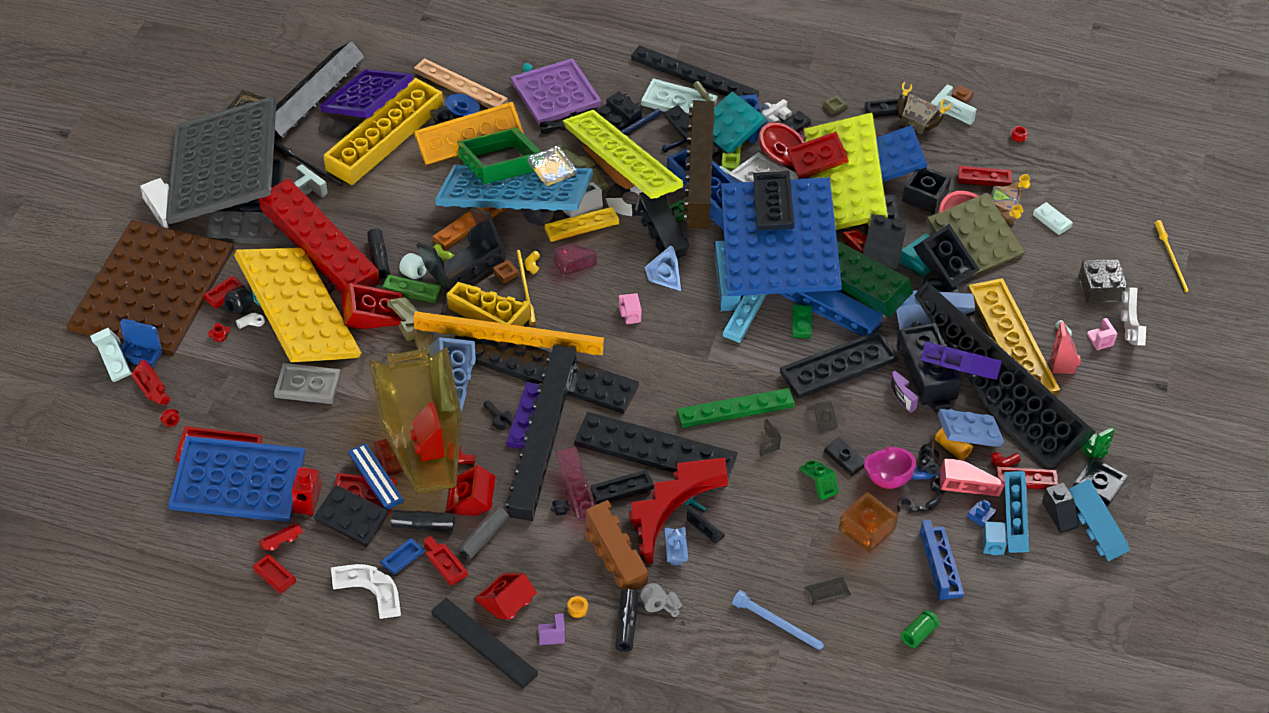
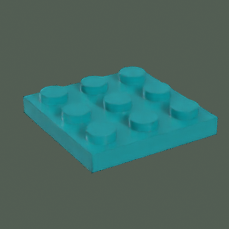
(734, 122)

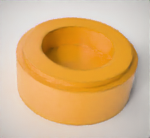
(577, 607)

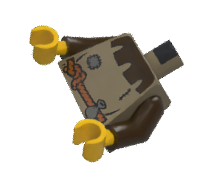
(919, 112)

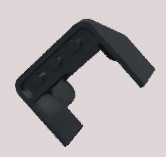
(472, 262)

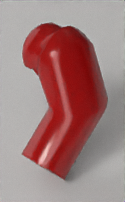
(466, 458)
(998, 460)

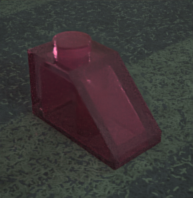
(574, 258)

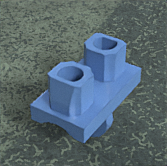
(676, 546)

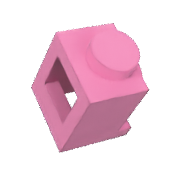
(630, 308)

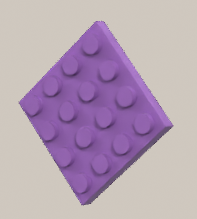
(555, 91)

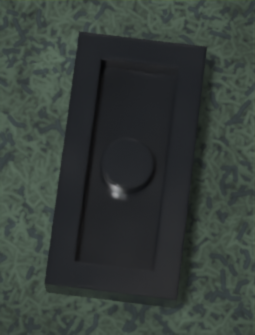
(845, 456)

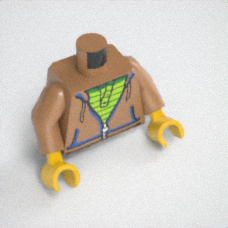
(1008, 198)

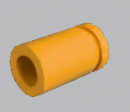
(958, 449)

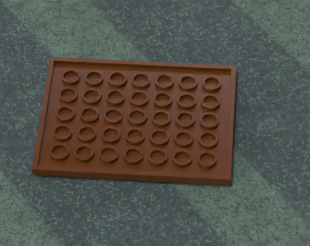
(152, 279)

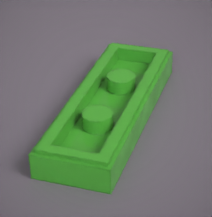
(413, 289)

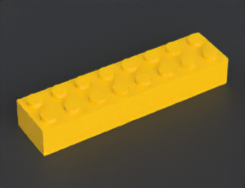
(382, 131)

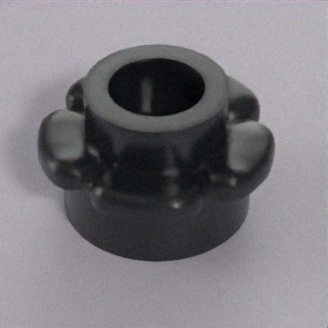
(560, 507)

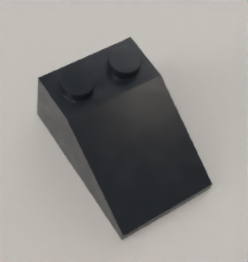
(883, 240)
(946, 256)

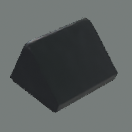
(704, 525)

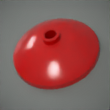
(775, 139)

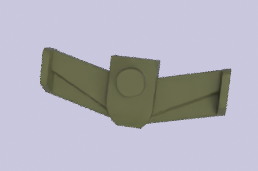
(586, 162)
(406, 313)

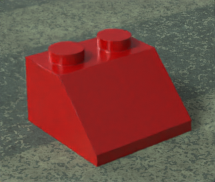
(427, 434)
(472, 493)
(507, 595)

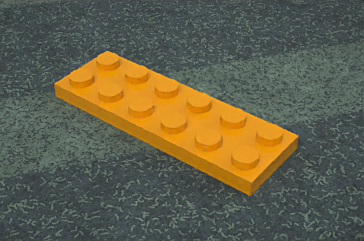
(440, 140)

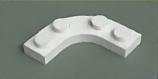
(1133, 331)
(372, 579)

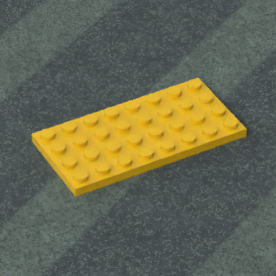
(297, 304)

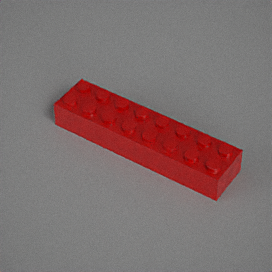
(319, 238)

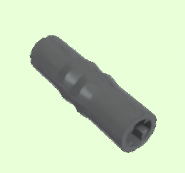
(482, 533)

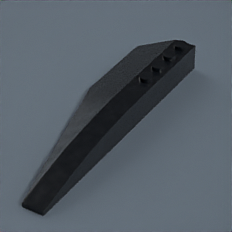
(1016, 398)

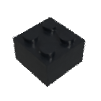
(926, 189)

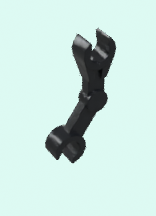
(547, 127)

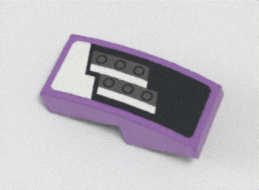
(900, 389)

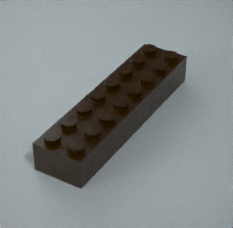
(700, 165)

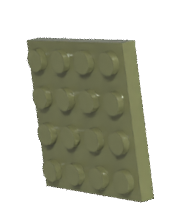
(980, 231)

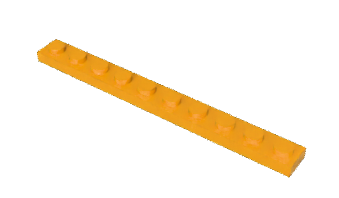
(507, 333)

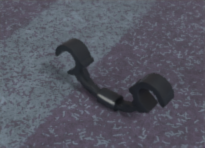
(929, 505)

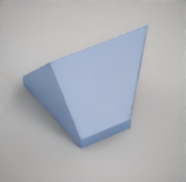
(664, 269)

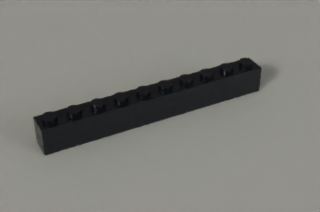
(542, 433)

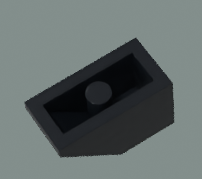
(1061, 507)

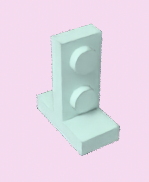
(958, 109)
(309, 182)
(112, 354)

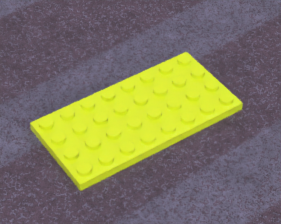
(858, 184)

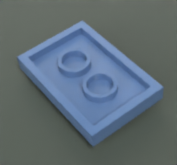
(970, 428)

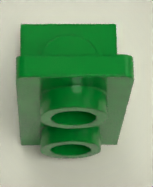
(1098, 444)
(823, 476)

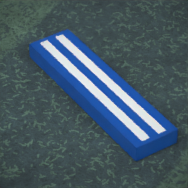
(375, 476)

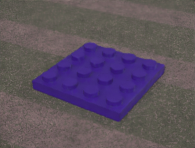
(366, 93)

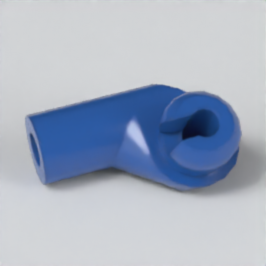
(923, 475)

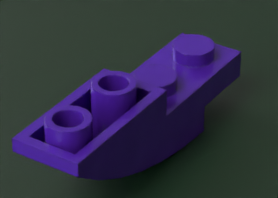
(961, 360)

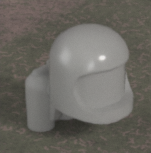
(657, 599)

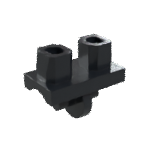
(441, 115)

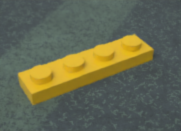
(581, 224)

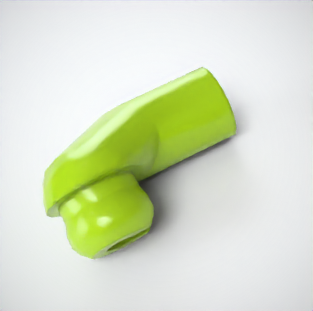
(445, 255)

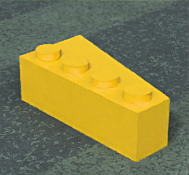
(487, 306)

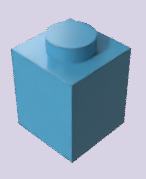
(994, 538)

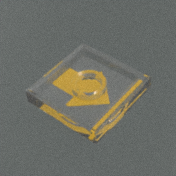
(552, 165)

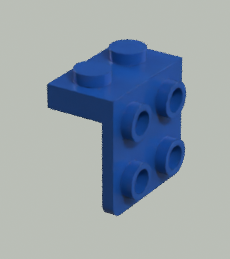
(140, 342)

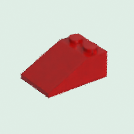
(367, 307)

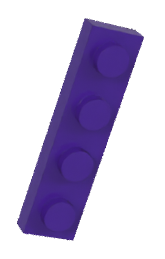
(521, 420)

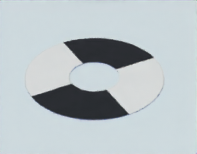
(614, 199)

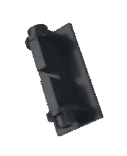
(929, 458)

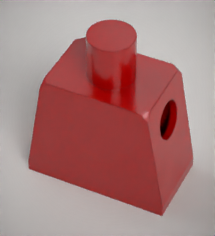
(306, 483)

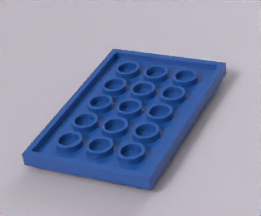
(236, 479)

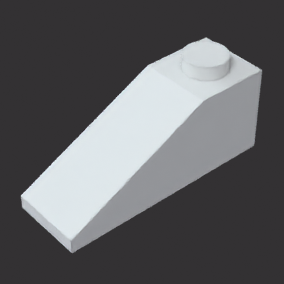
(156, 197)

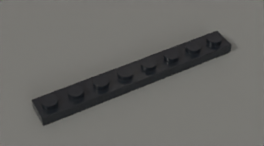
(690, 73)

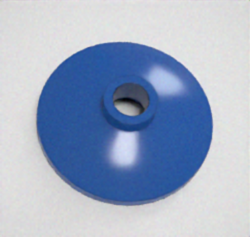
(461, 105)

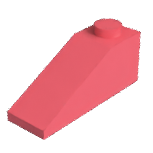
(1064, 353)
(966, 478)

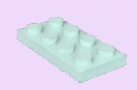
(667, 95)

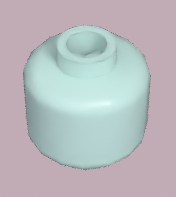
(412, 266)

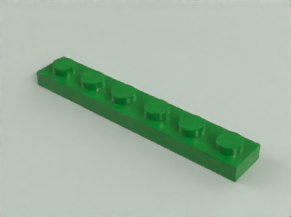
(735, 408)

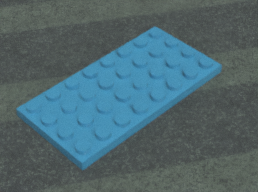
(518, 192)

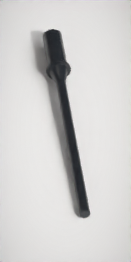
(288, 152)

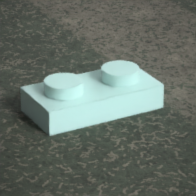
(1052, 218)

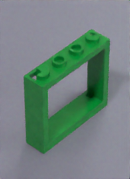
(513, 137)

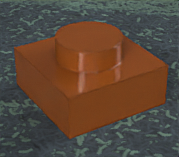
(962, 94)
(505, 271)

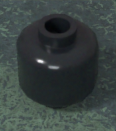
(238, 300)

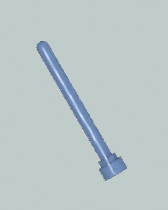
(742, 600)

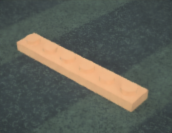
(459, 84)

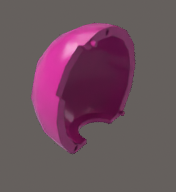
(890, 467)

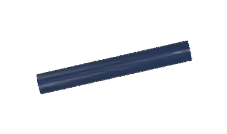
(641, 122)

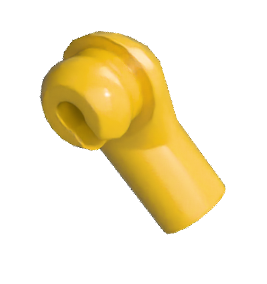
(530, 262)

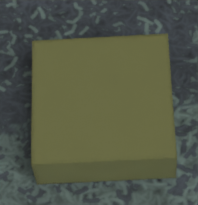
(835, 105)

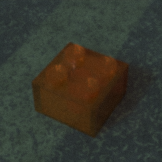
(868, 522)

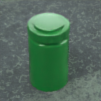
(920, 628)

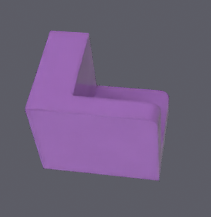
(552, 633)

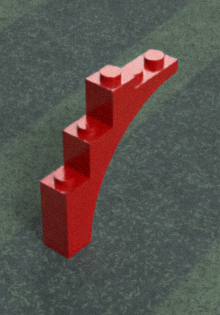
(689, 481)

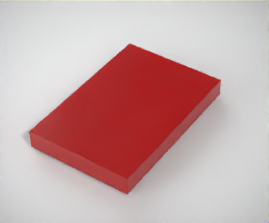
(817, 155)
(358, 486)

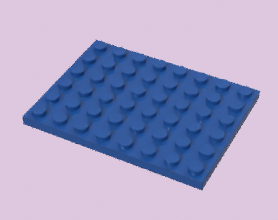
(782, 258)

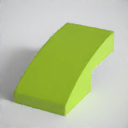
(731, 160)

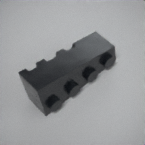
(661, 224)

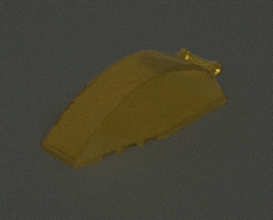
(401, 395)

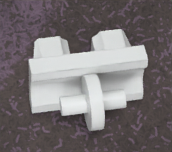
(776, 111)

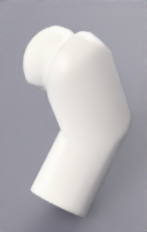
(251, 319)

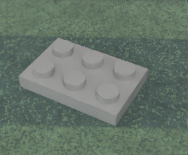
(307, 383)

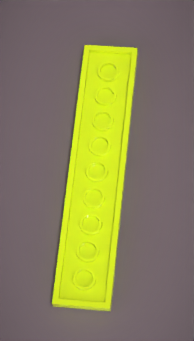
(623, 154)

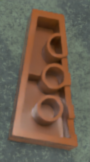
(614, 547)

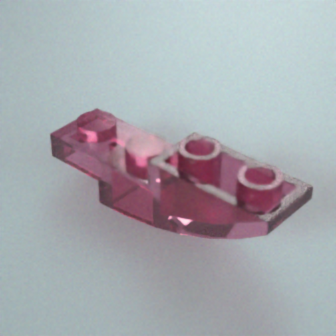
(575, 482)

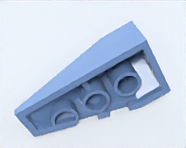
(912, 311)
(462, 360)

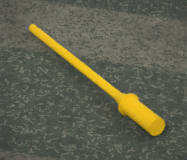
(1163, 236)
(532, 321)

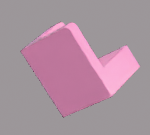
(1103, 336)

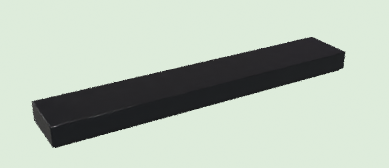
(484, 643)

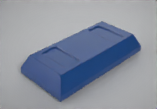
(402, 556)

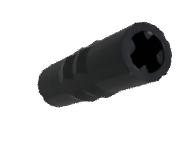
(378, 252)
(423, 520)
(626, 620)

